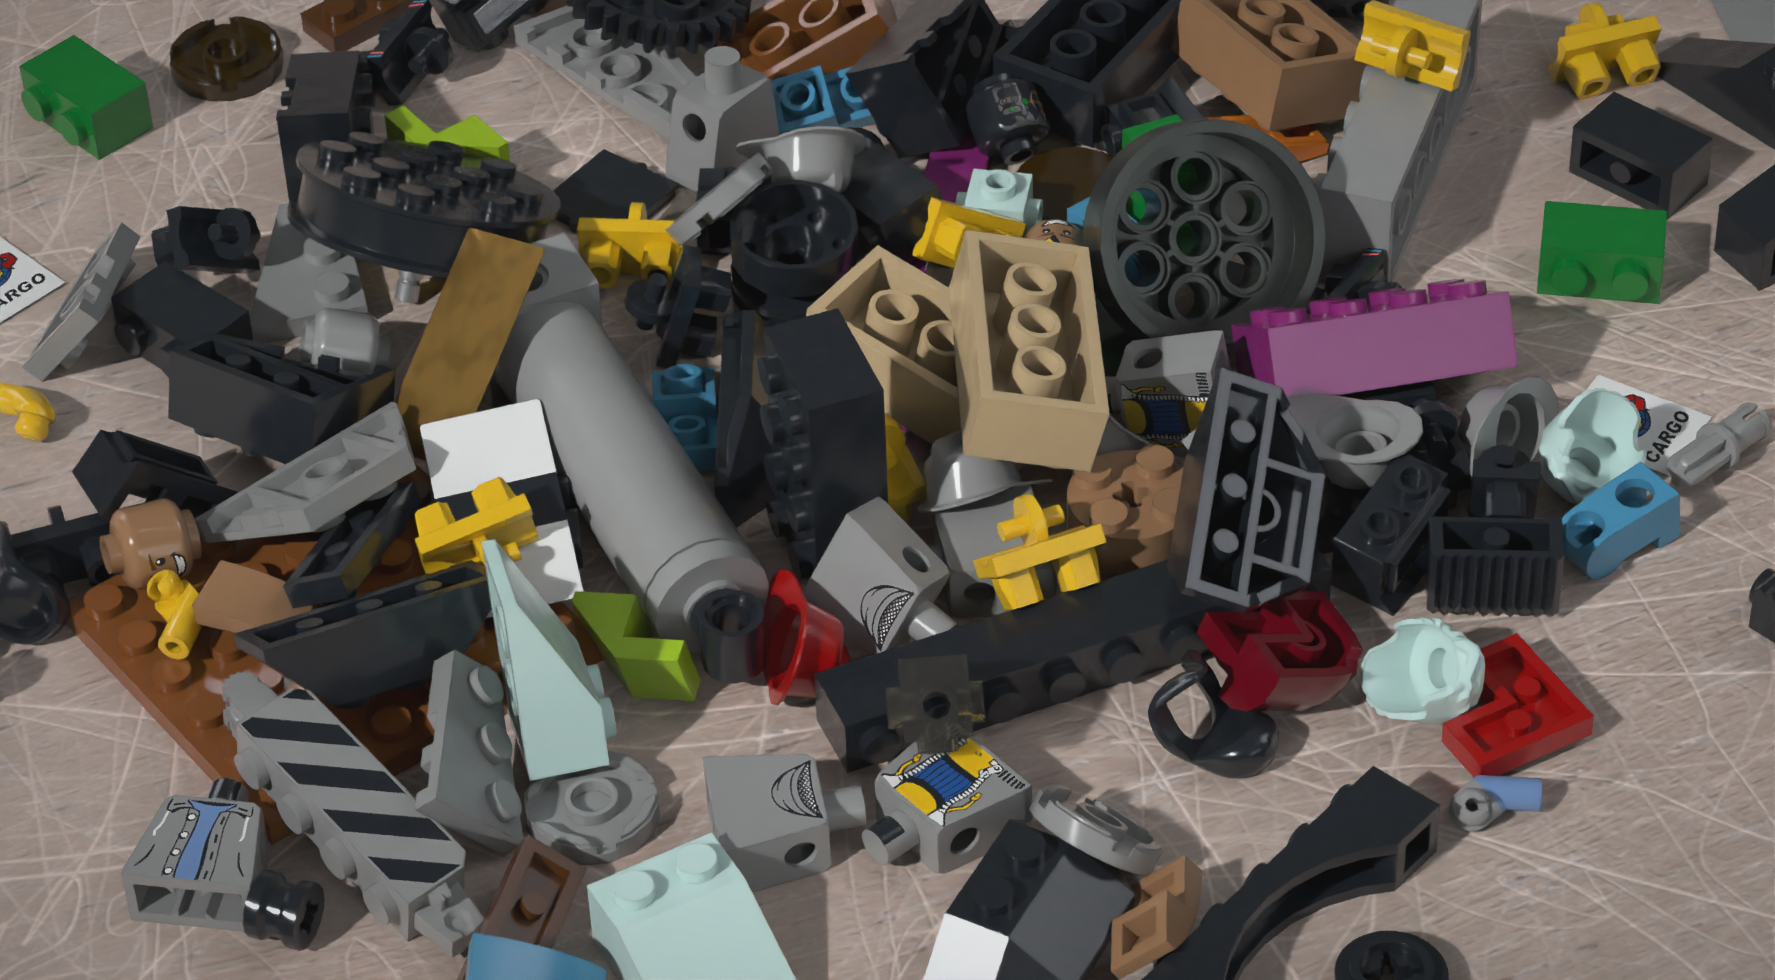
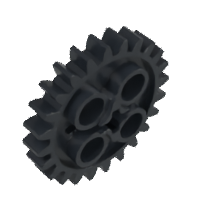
(664, 21)

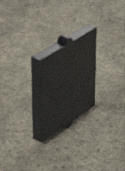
(608, 188)

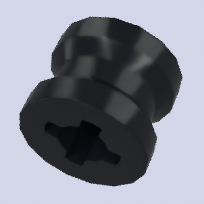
(283, 910)

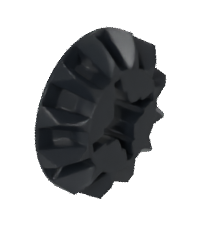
(1402, 952)

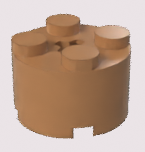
(1134, 502)

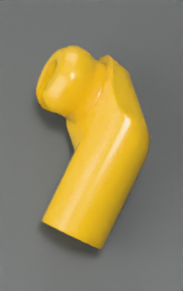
(31, 407)
(174, 603)

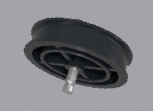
(412, 203)

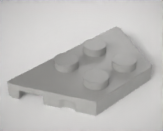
(318, 485)

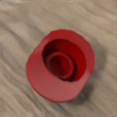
(799, 640)

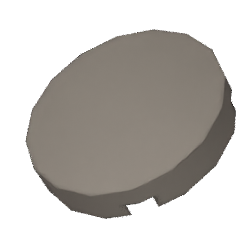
(720, 199)
(594, 811)
(1096, 830)

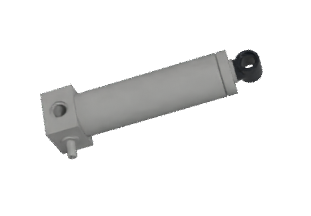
(632, 472)

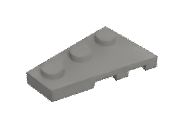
(299, 282)
(84, 304)
(470, 756)

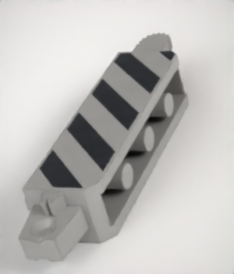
(351, 811)

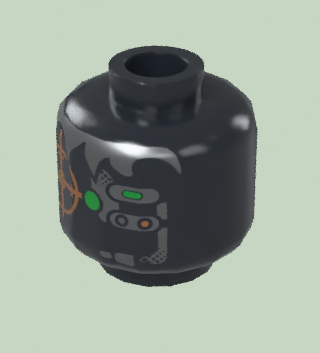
(1006, 118)

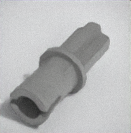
(1718, 446)

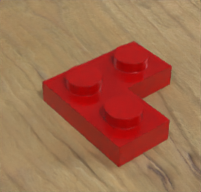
(1523, 714)

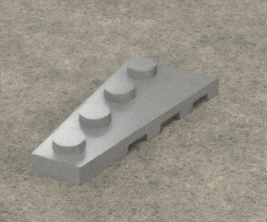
(625, 77)

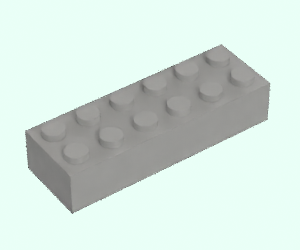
(1392, 150)

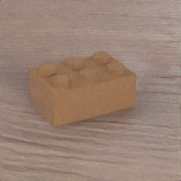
(1272, 58)

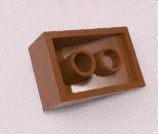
(811, 33)

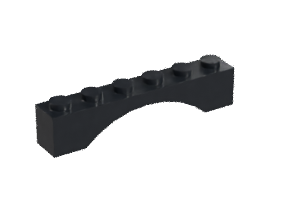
(1355, 848)

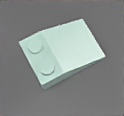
(549, 690)
(684, 919)

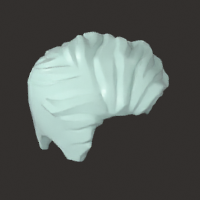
(1590, 443)
(1423, 673)

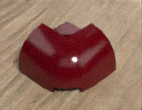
(1283, 656)

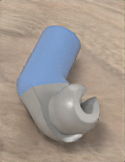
(1490, 796)

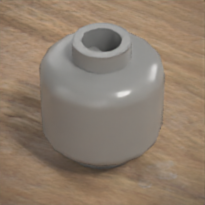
(345, 335)

